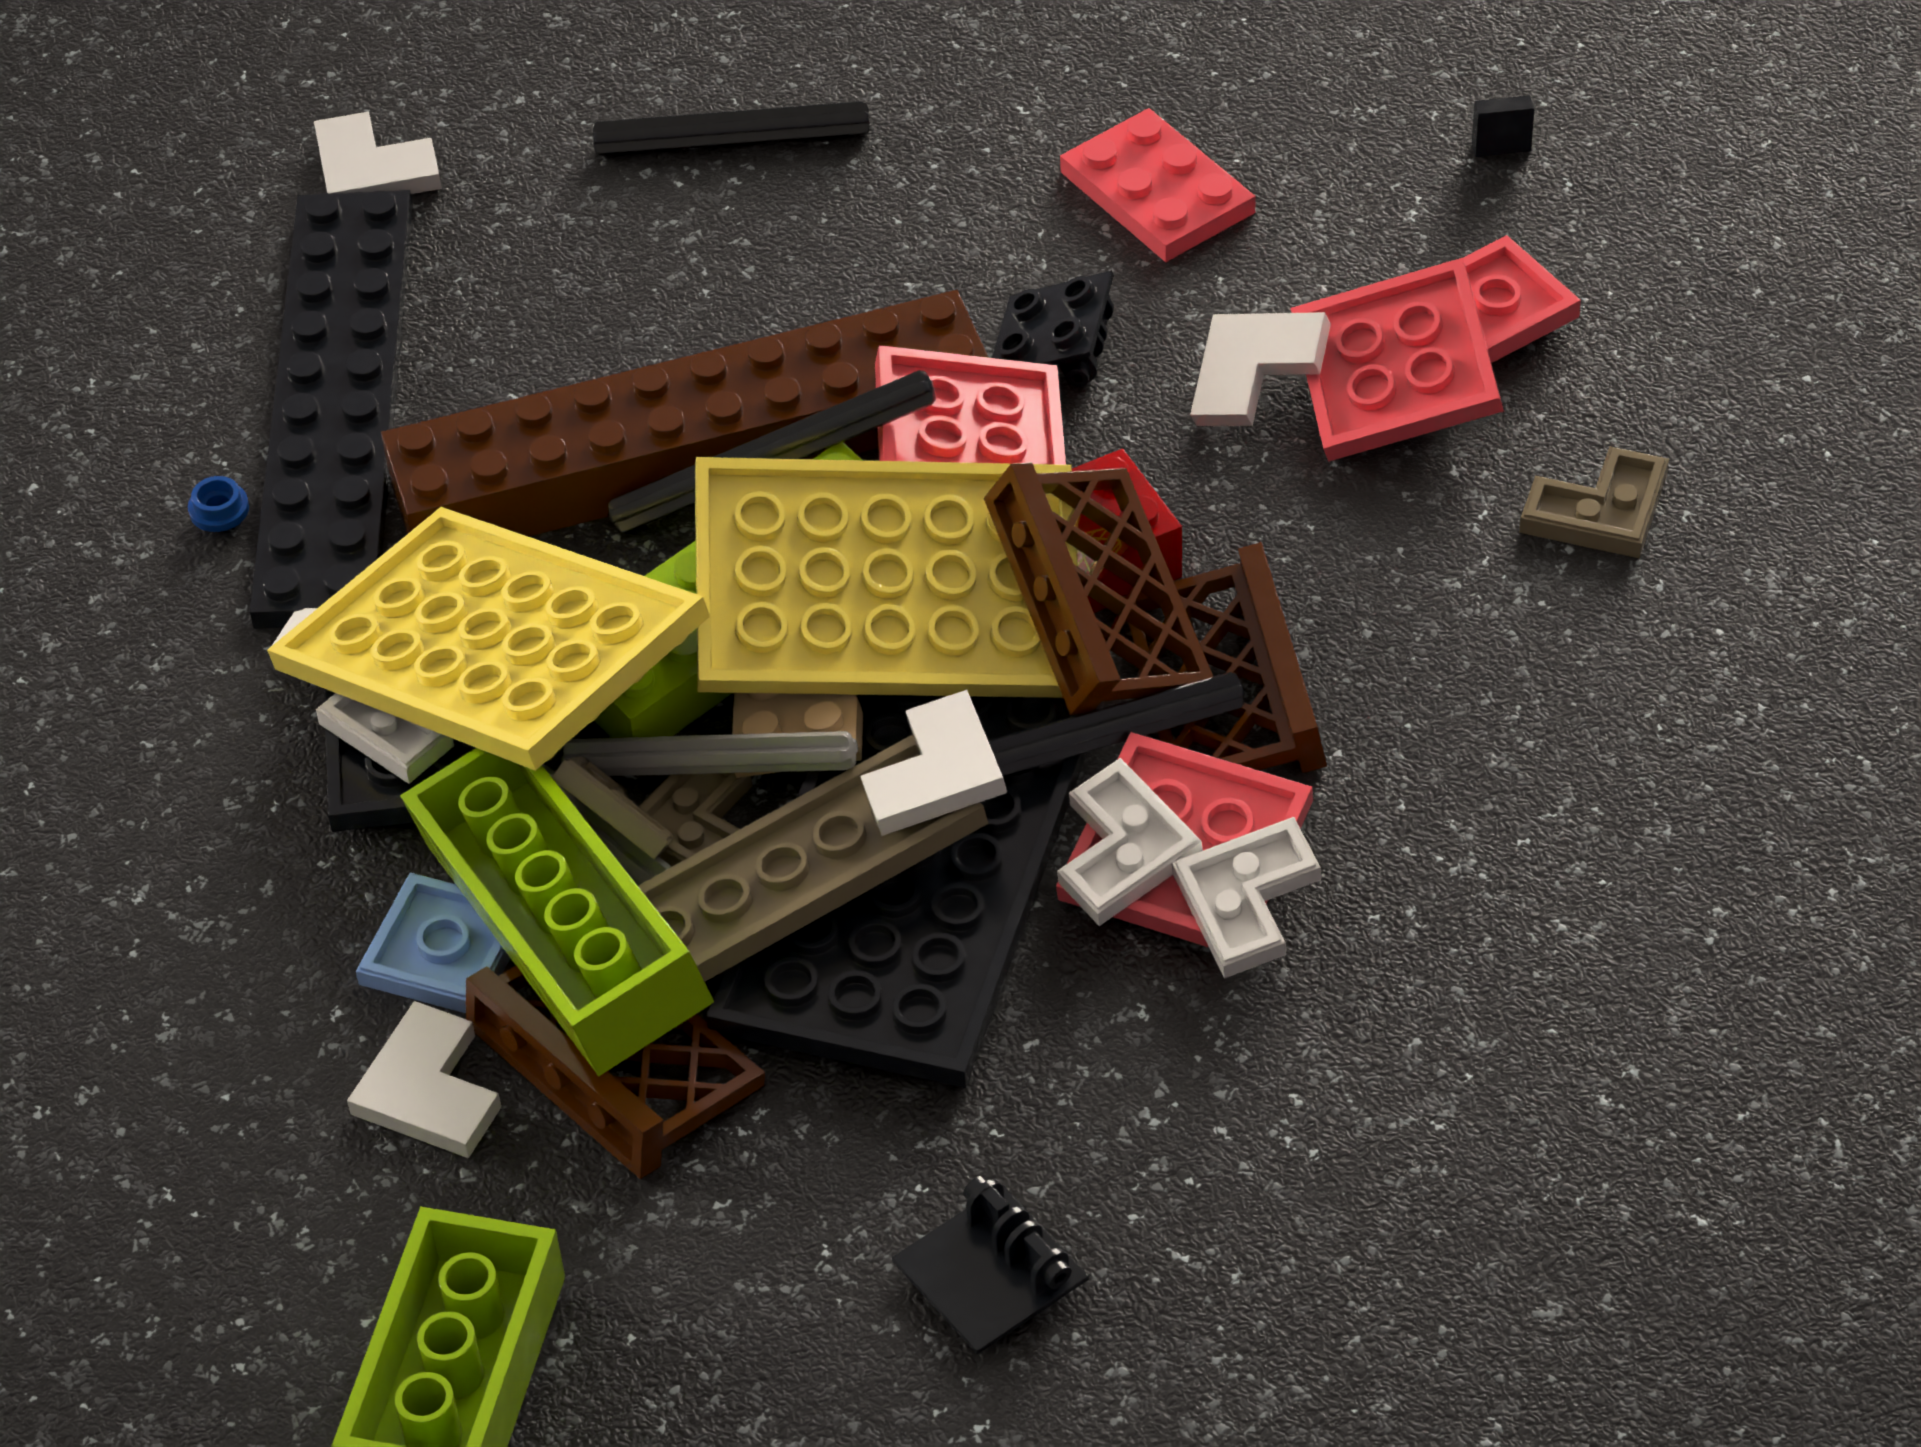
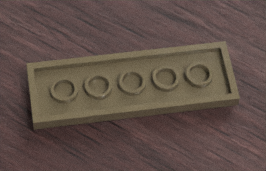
(794, 867)

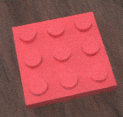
(1401, 361)
(981, 410)
(1214, 801)

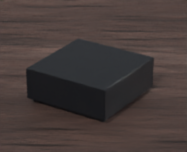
(1502, 126)

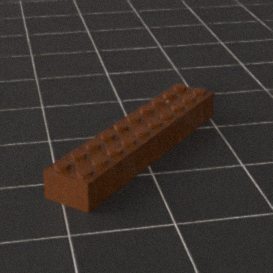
(578, 446)

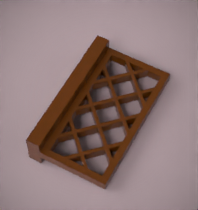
(1058, 589)
(1276, 669)
(608, 1105)

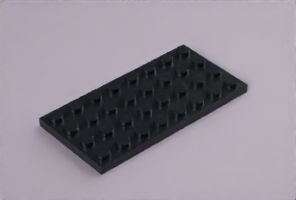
(921, 959)

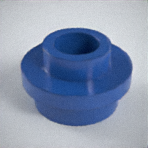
(217, 504)

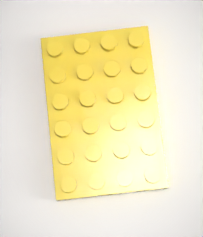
(860, 580)
(489, 636)

